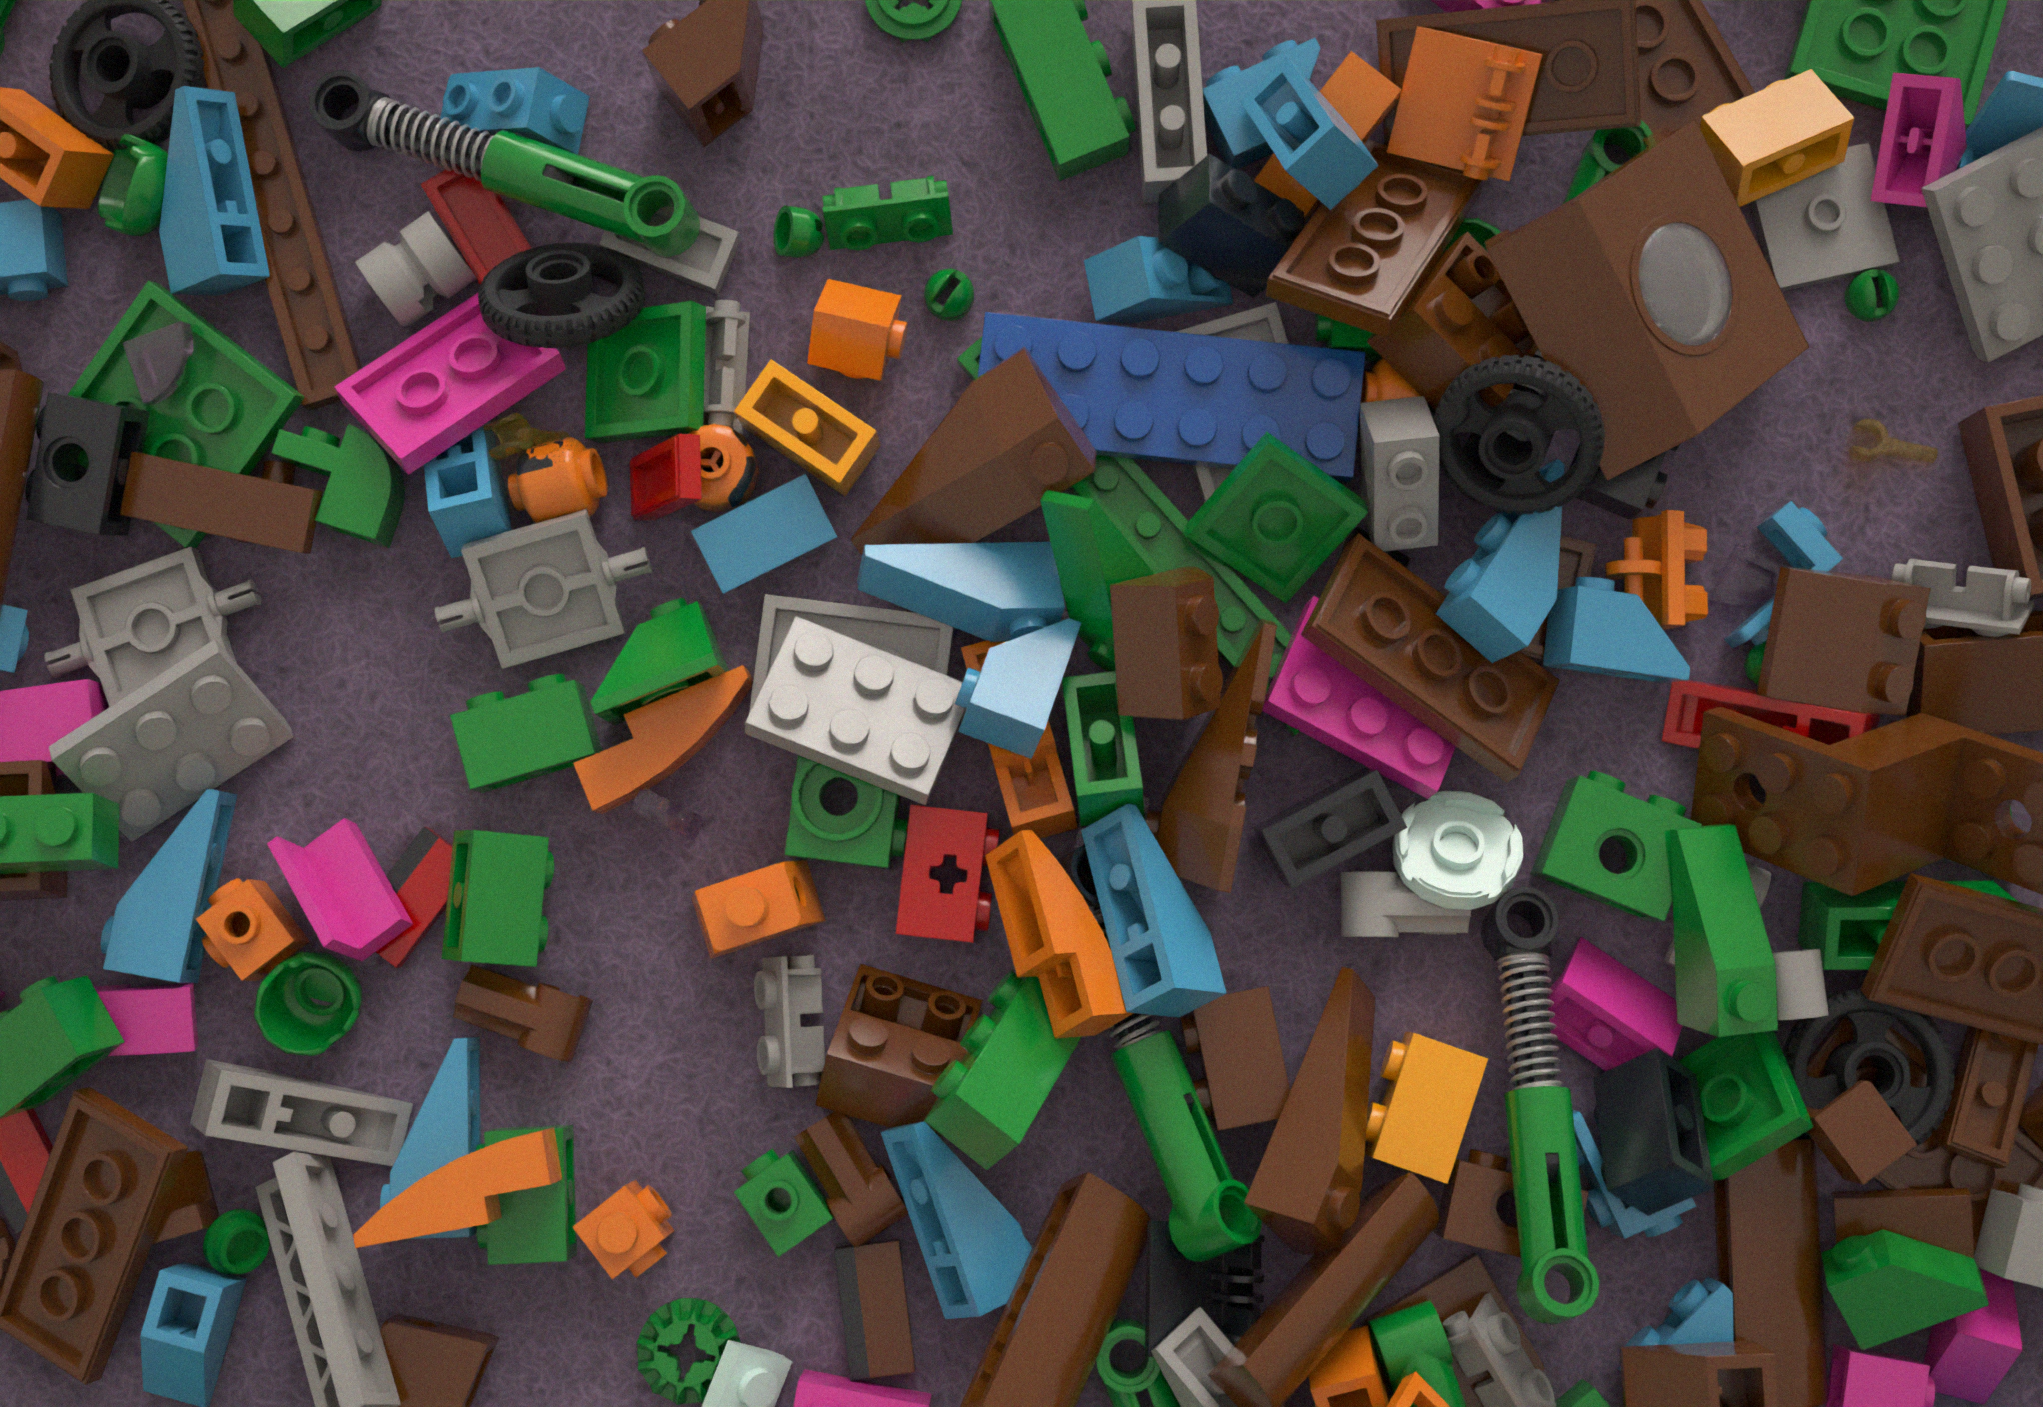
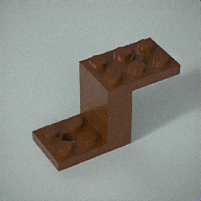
(1873, 801)

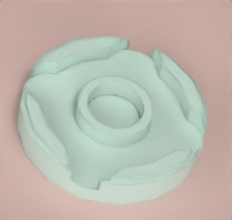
(1457, 850)

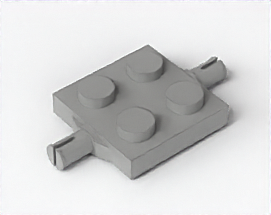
(543, 589)
(148, 621)

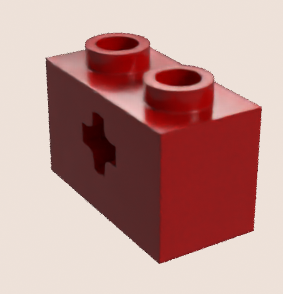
(930, 839)

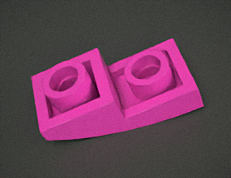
(152, 1017)

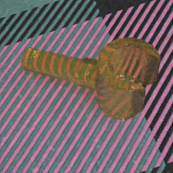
(518, 436)
(1889, 445)

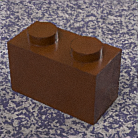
(1238, 1058)

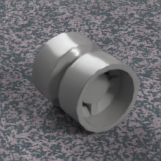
(415, 270)

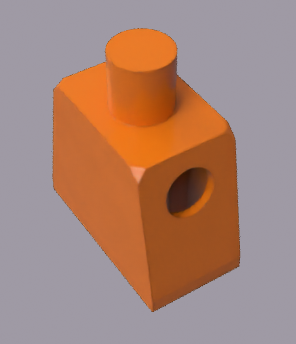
(757, 907)

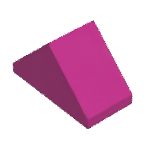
(1919, 137)
(1976, 1348)

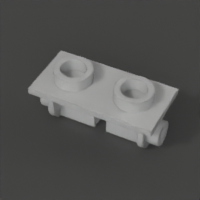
(725, 362)
(1990, 604)
(786, 1044)
(1494, 1344)

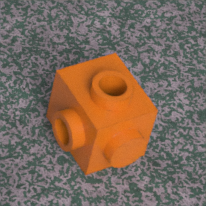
(856, 330)
(249, 929)
(627, 1230)

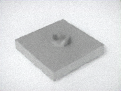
(1826, 225)

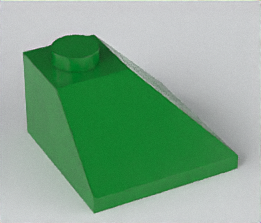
(660, 660)

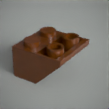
(709, 64)
(1454, 323)
(893, 1047)
(1699, 1375)

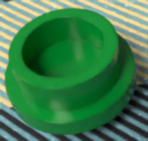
(236, 1242)

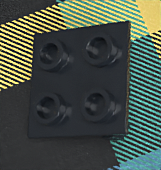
(1181, 1285)

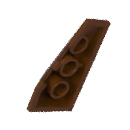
(984, 462)
(1204, 801)
(1316, 1154)

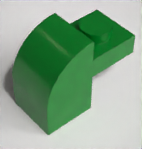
(363, 484)

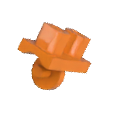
(1656, 567)

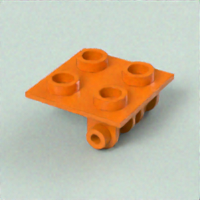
(1464, 103)

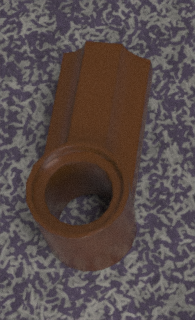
(534, 1015)
(856, 1186)

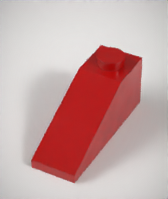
(1820, 723)

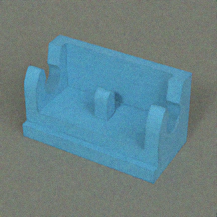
(764, 533)

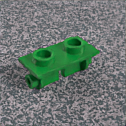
(859, 219)

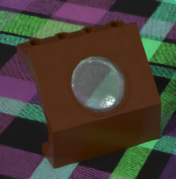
(1652, 297)

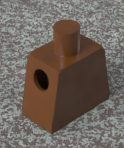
(436, 1361)

